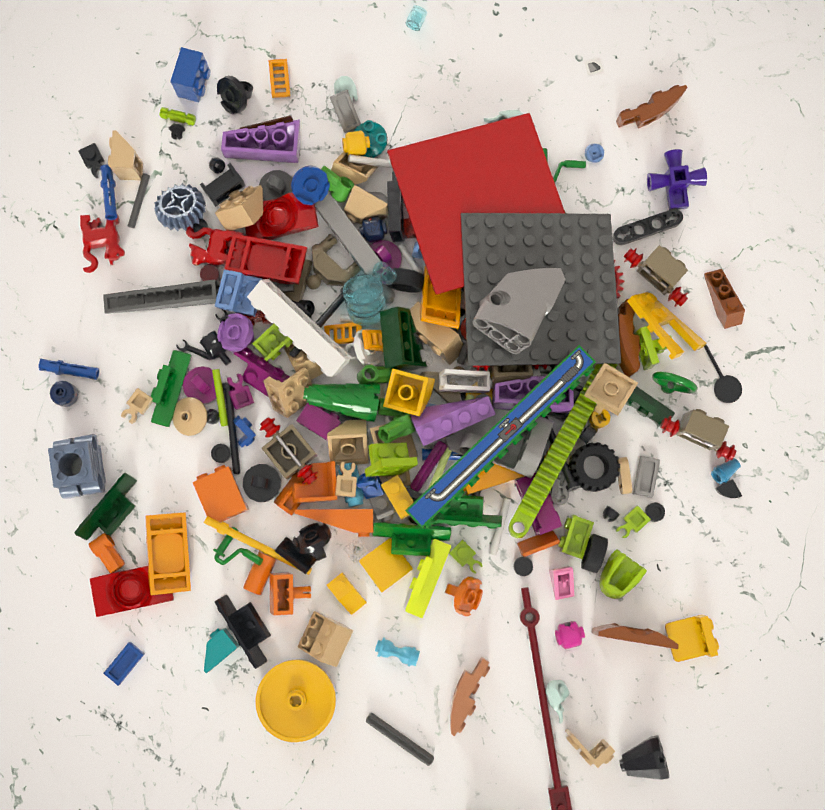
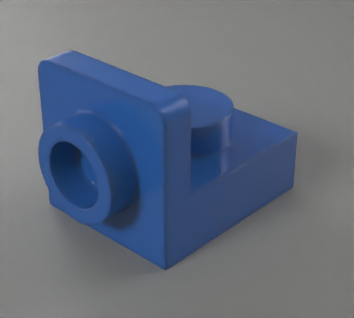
(370, 486)

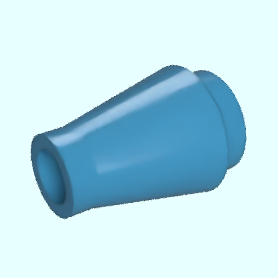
(725, 471)

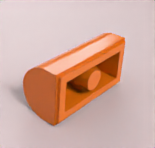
(259, 574)

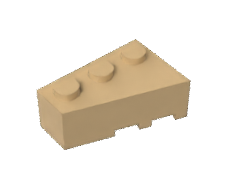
(440, 338)

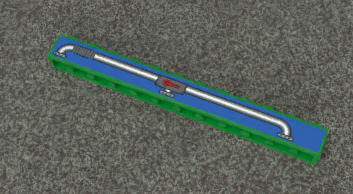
(500, 436)

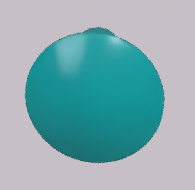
(377, 137)

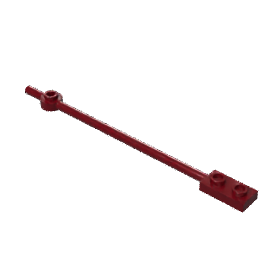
(558, 795)

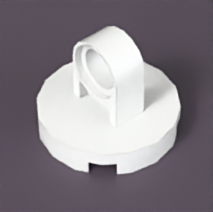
(366, 357)

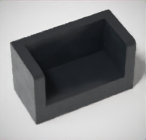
(222, 186)

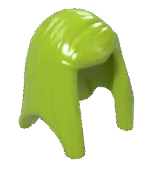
(620, 575)

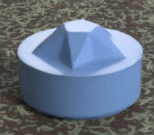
(594, 153)

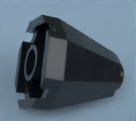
(646, 760)

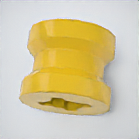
(597, 421)

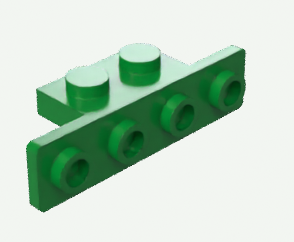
(169, 387)
(468, 512)
(411, 538)

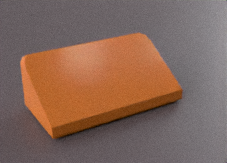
(285, 497)
(537, 543)

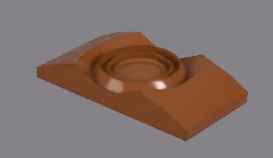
(631, 634)

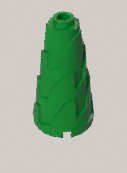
(348, 398)

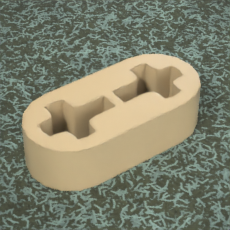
(624, 477)

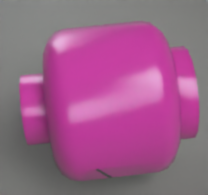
(569, 635)

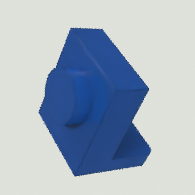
(244, 425)

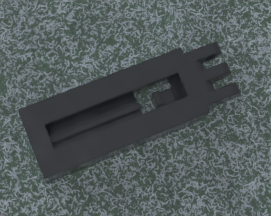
(395, 211)

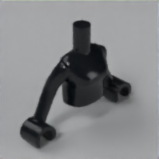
(211, 345)

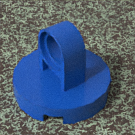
(310, 185)

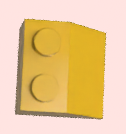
(408, 392)

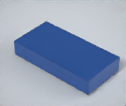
(124, 663)

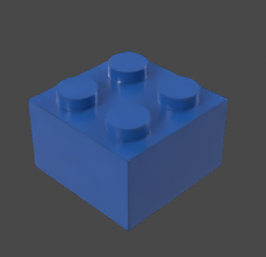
(190, 75)

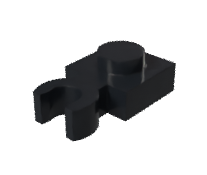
(92, 158)

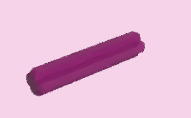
(428, 466)

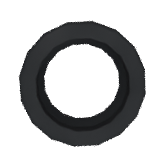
(407, 281)
(594, 553)

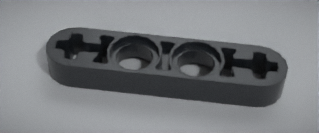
(646, 223)

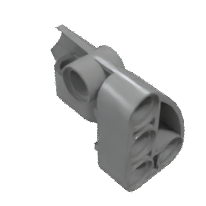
(517, 307)
(521, 458)

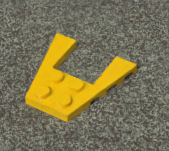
(657, 315)

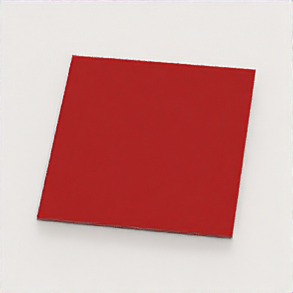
(470, 171)

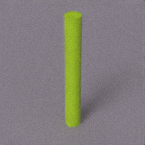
(220, 397)

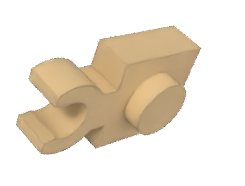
(139, 403)
(345, 483)

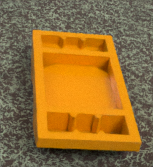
(440, 308)
(167, 553)

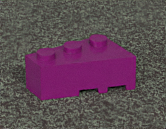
(547, 517)

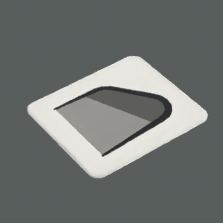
(594, 66)

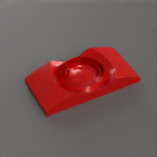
(283, 218)
(266, 259)
(124, 592)

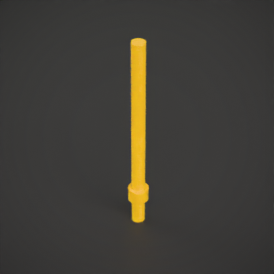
(223, 528)

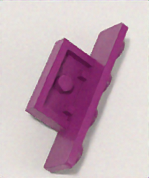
(258, 370)

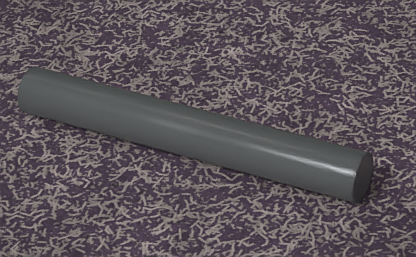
(138, 200)

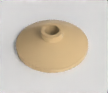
(196, 416)

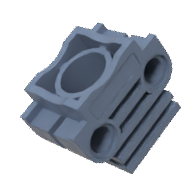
(91, 476)

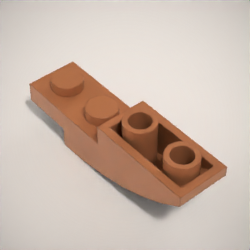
(462, 702)

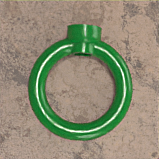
(662, 378)

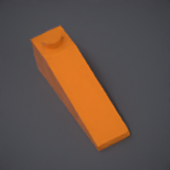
(352, 520)

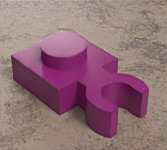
(240, 394)

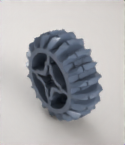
(169, 207)

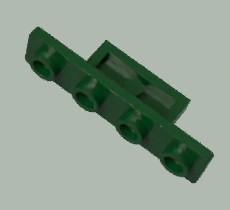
(649, 406)
(110, 510)

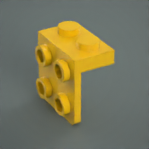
(693, 637)

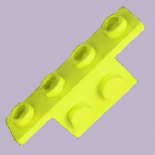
(427, 579)

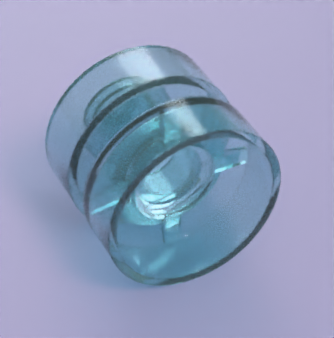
(364, 299)

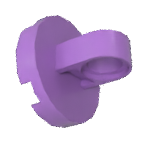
(236, 332)

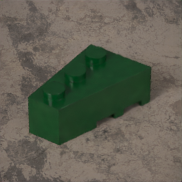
(399, 340)

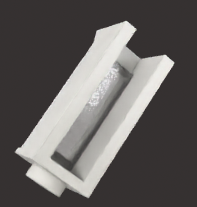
(464, 381)

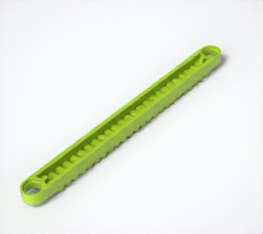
(555, 459)

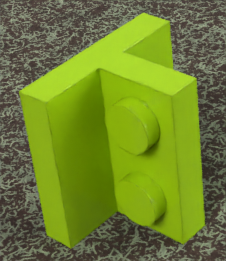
(649, 348)
(389, 459)

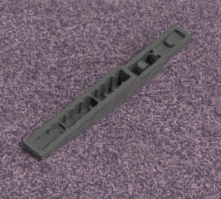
(169, 296)

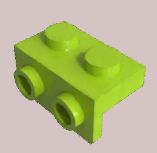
(271, 342)
(576, 536)

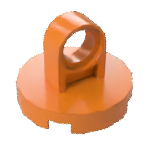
(466, 595)

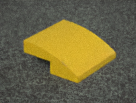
(385, 567)

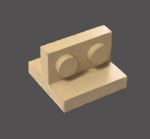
(610, 390)

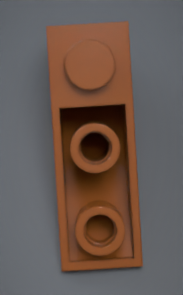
(725, 300)

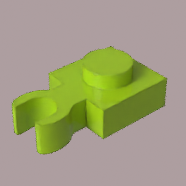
(635, 521)
(463, 554)

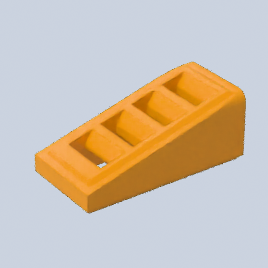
(279, 63)
(342, 327)
(376, 339)

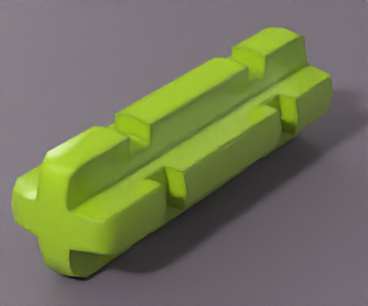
(177, 116)

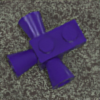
(676, 180)

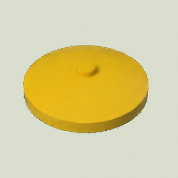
(295, 700)

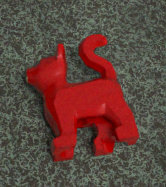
(99, 237)
(217, 247)

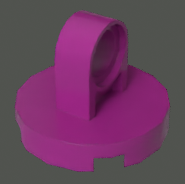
(388, 253)
(200, 384)

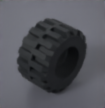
(605, 455)

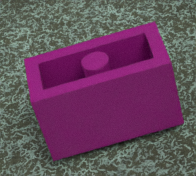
(318, 421)

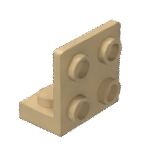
(288, 396)

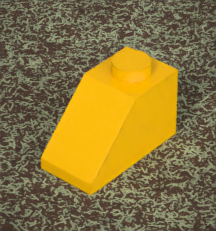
(346, 593)

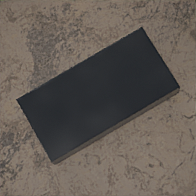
(300, 561)

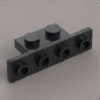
(246, 627)

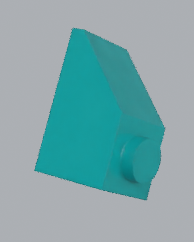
(218, 648)

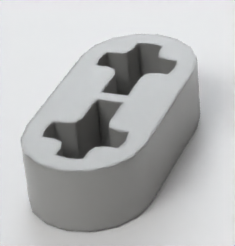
(555, 490)

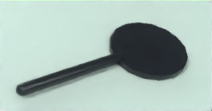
(726, 388)

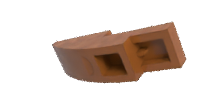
(657, 106)
(629, 342)

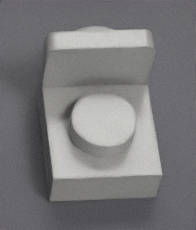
(382, 507)

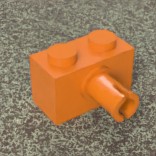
(283, 593)

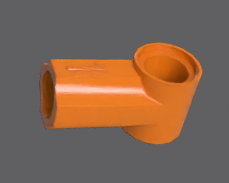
(105, 549)

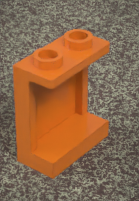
(220, 494)

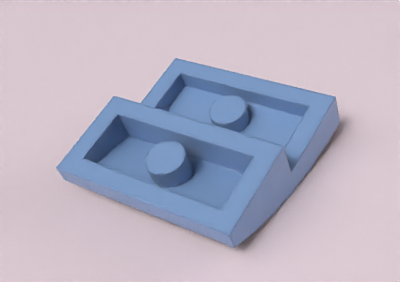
(234, 292)

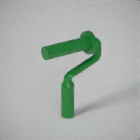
(567, 163)
(245, 552)

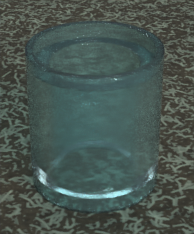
(416, 18)
(390, 275)

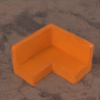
(321, 489)

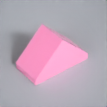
(562, 582)

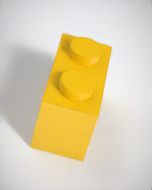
(398, 496)

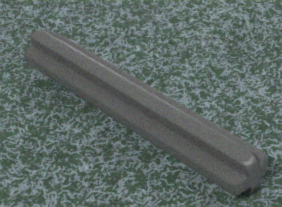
(400, 739)

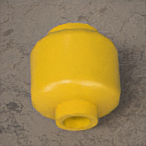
(355, 143)

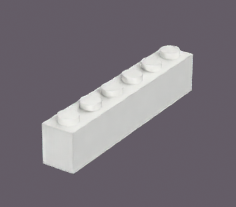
(299, 327)

